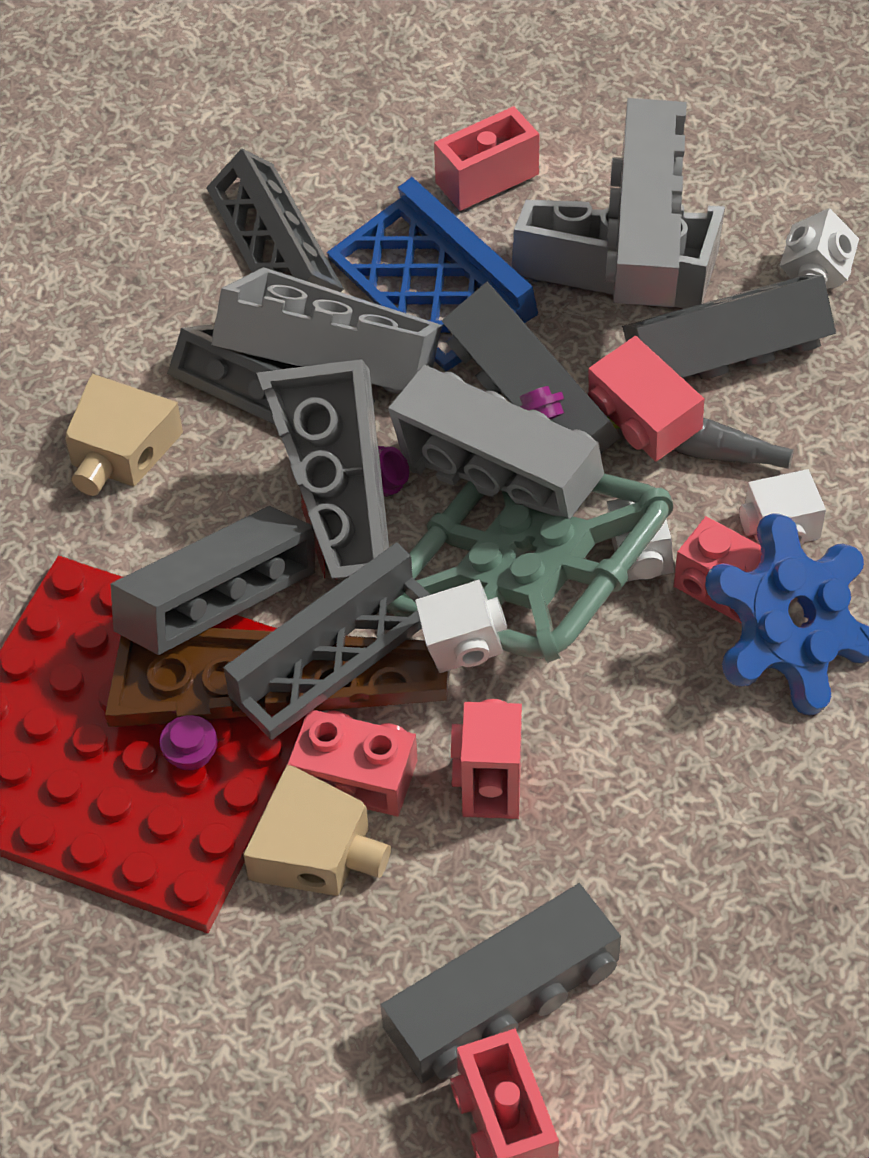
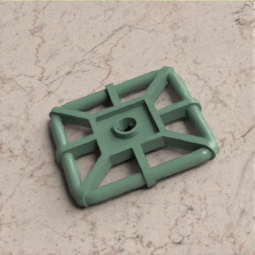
(559, 555)

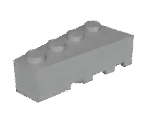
(647, 204)
(569, 247)
(315, 325)
(493, 444)
(334, 456)

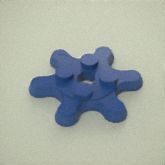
(767, 629)

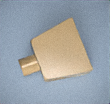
(119, 433)
(312, 837)

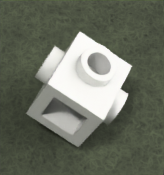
(820, 247)

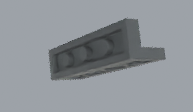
(276, 220)
(223, 371)
(315, 631)

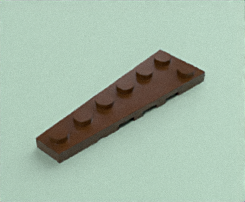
(193, 680)

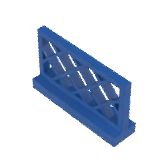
(452, 240)

